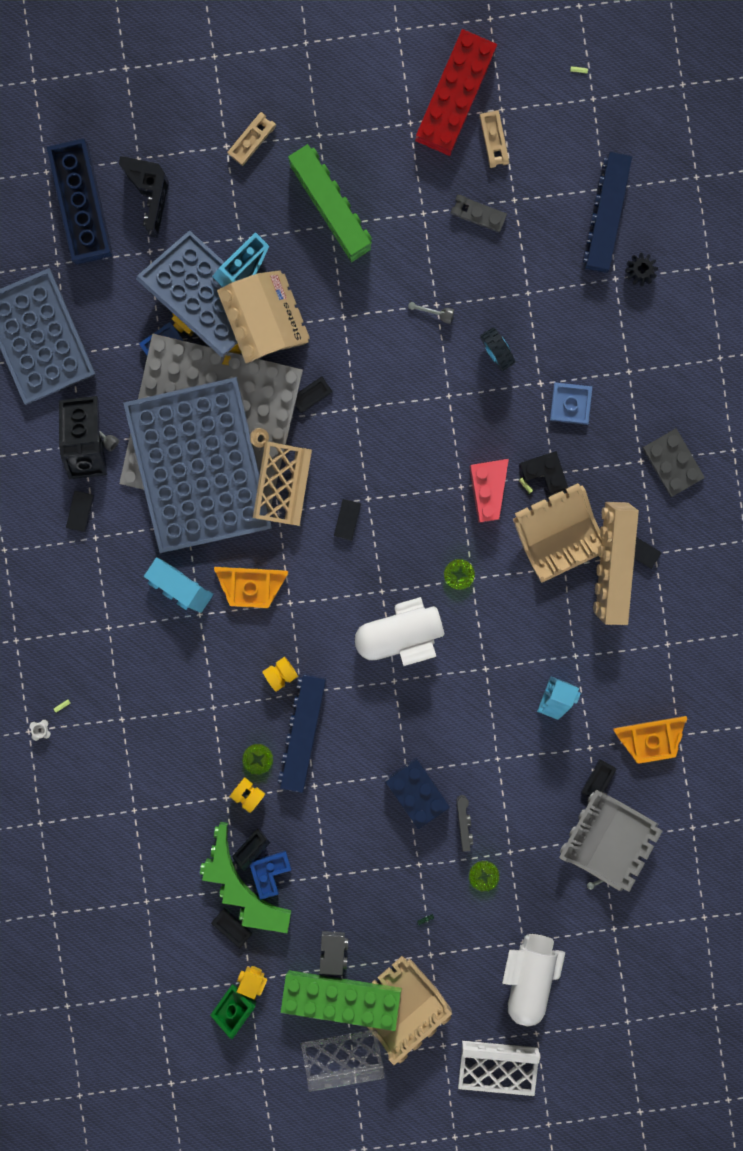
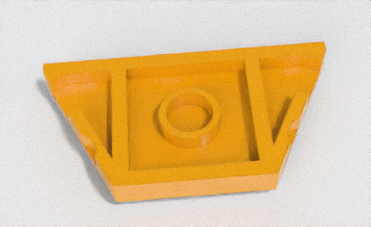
(250, 586)
(652, 739)

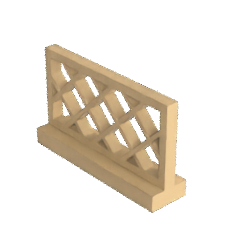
(296, 488)

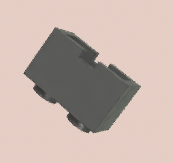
(333, 958)

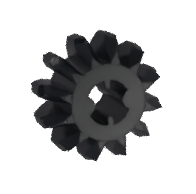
(635, 264)

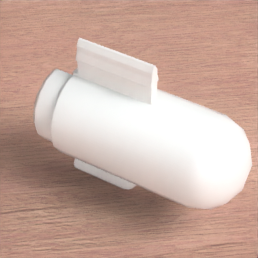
(406, 633)
(531, 976)

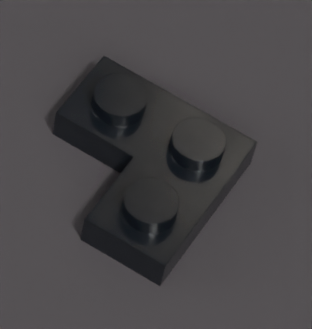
(547, 466)

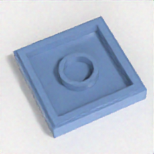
(571, 403)

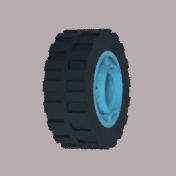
(497, 349)

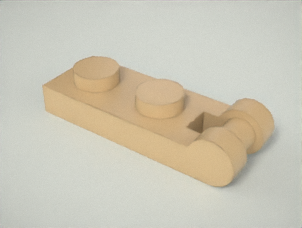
(494, 138)
(251, 139)

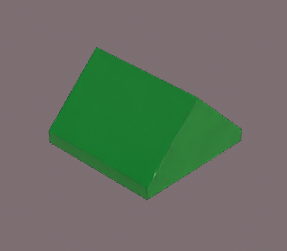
(233, 1011)

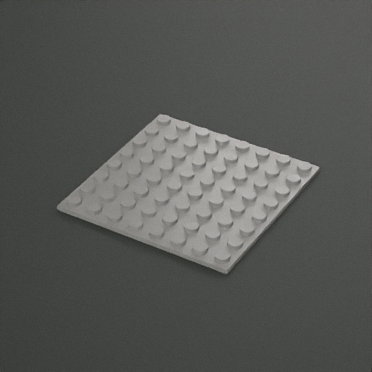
(265, 388)

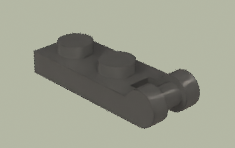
(479, 213)
(464, 822)

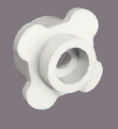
(34, 730)

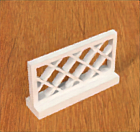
(503, 1053)

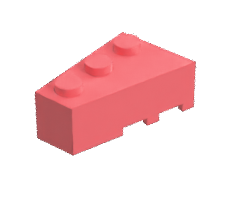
(488, 488)

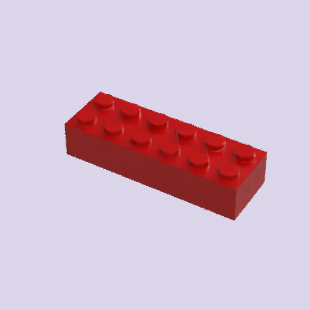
(456, 92)

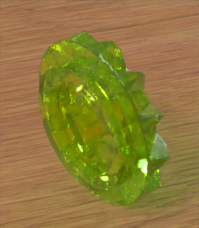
(454, 566)
(257, 749)
(475, 872)

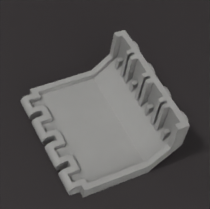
(610, 841)

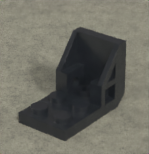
(142, 175)
(80, 438)

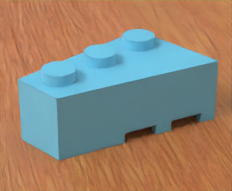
(243, 262)
(178, 586)
(558, 698)

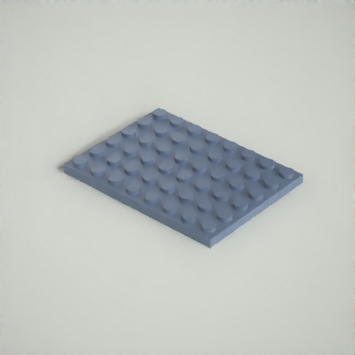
(196, 464)

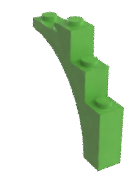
(221, 870)

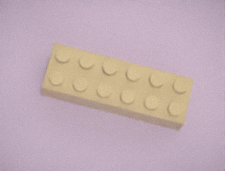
(616, 563)

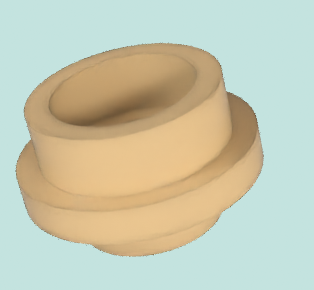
(254, 437)

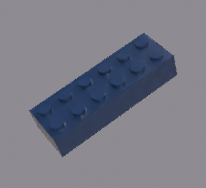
(79, 201)

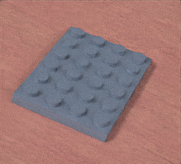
(185, 285)
(40, 338)

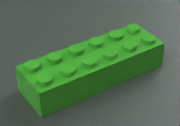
(330, 204)
(341, 1000)

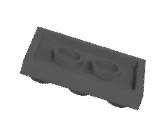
(673, 462)

